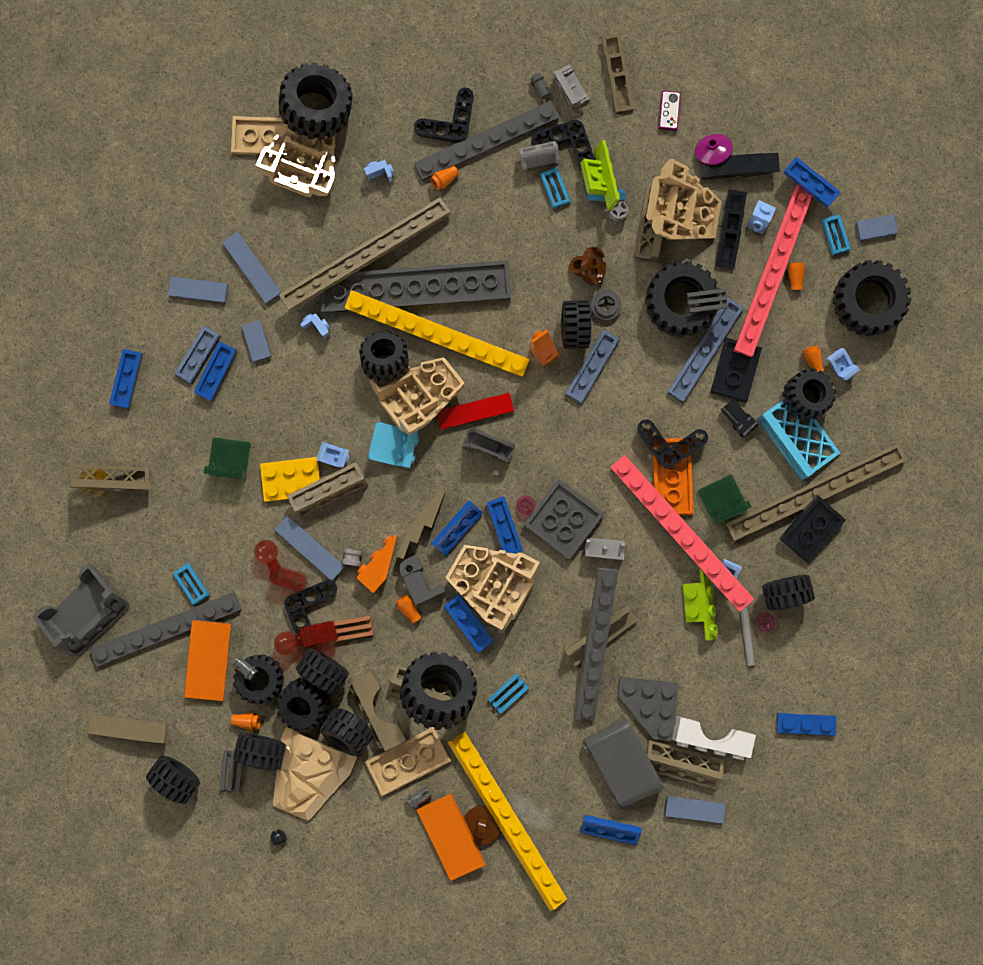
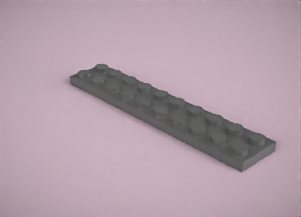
(423, 285)

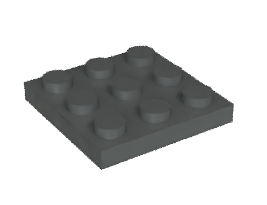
(563, 519)

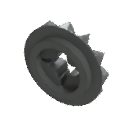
(611, 298)

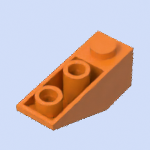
(543, 348)
(378, 568)

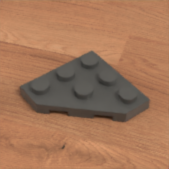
(652, 704)

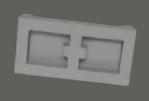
(570, 87)
(539, 155)
(604, 548)

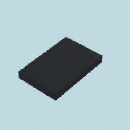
(734, 372)
(812, 529)

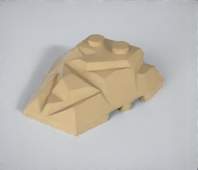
(299, 163)
(681, 205)
(418, 394)
(481, 577)
(308, 774)

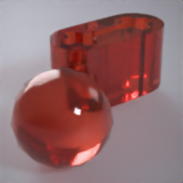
(266, 553)
(317, 634)

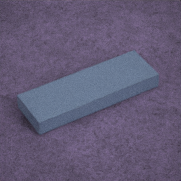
(198, 289)
(197, 354)
(695, 809)

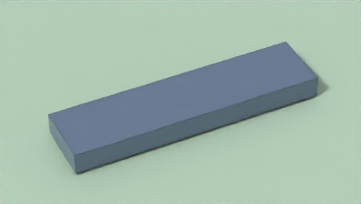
(251, 267)
(592, 366)
(309, 548)

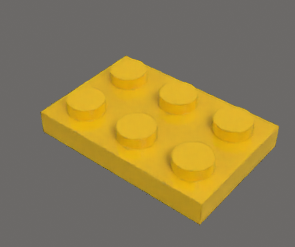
(287, 477)

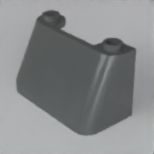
(83, 613)
(623, 763)

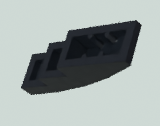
(742, 165)
(731, 229)

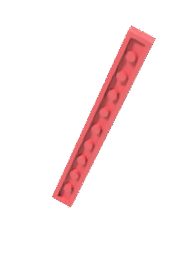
(773, 272)
(682, 533)

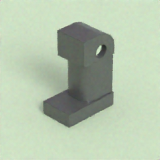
(499, 449)
(416, 581)

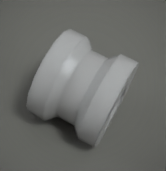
(620, 207)
(352, 557)

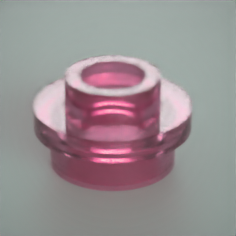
(531, 504)
(760, 617)

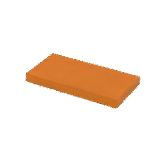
(675, 483)
(207, 660)
(451, 836)

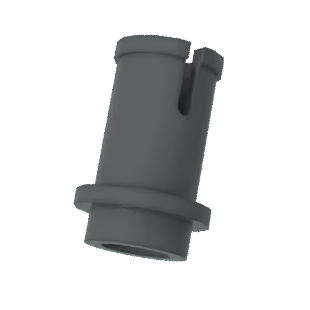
(540, 85)
(245, 668)
(417, 798)

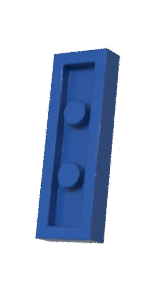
(811, 182)
(215, 371)
(126, 378)
(504, 525)
(457, 527)
(468, 623)
(806, 724)
(610, 830)

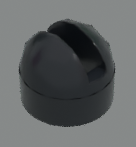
(277, 837)

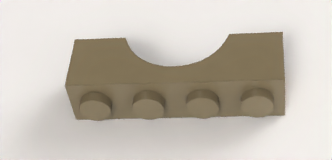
(389, 733)

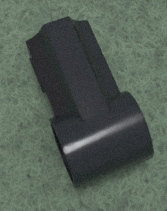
(737, 416)

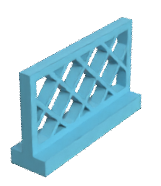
(789, 449)

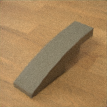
(617, 72)
(425, 518)
(128, 728)

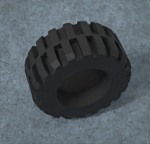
(315, 80)
(891, 283)
(658, 309)
(444, 670)

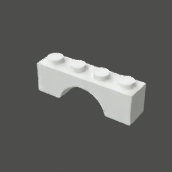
(736, 742)

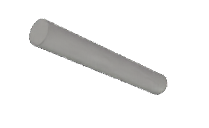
(747, 637)

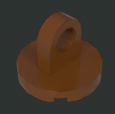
(592, 266)
(482, 825)

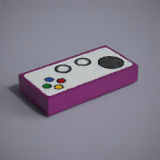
(669, 110)

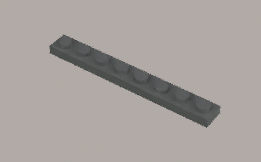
(487, 140)
(164, 629)
(596, 643)

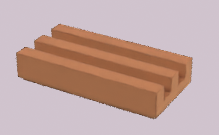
(369, 626)

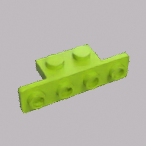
(600, 177)
(700, 605)

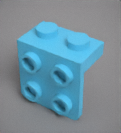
(392, 445)

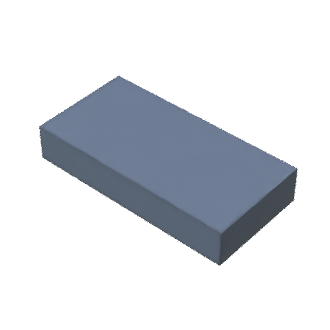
(876, 227)
(256, 341)

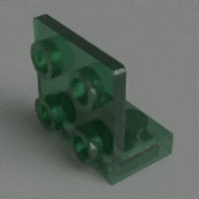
(228, 458)
(723, 499)

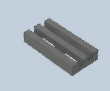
(723, 298)
(230, 787)

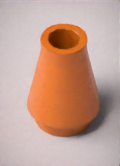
(444, 177)
(796, 275)
(813, 357)
(408, 608)
(247, 721)

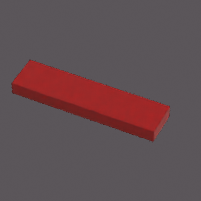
(475, 411)

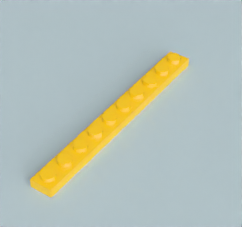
(436, 333)
(507, 821)

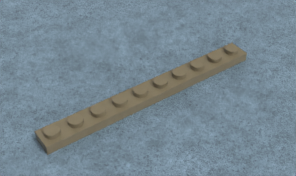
(364, 254)
(824, 488)

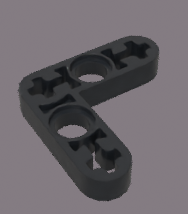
(456, 124)
(568, 135)
(666, 449)
(300, 610)

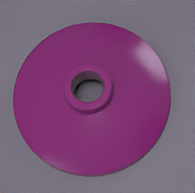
(713, 149)

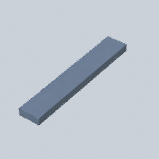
(705, 350)

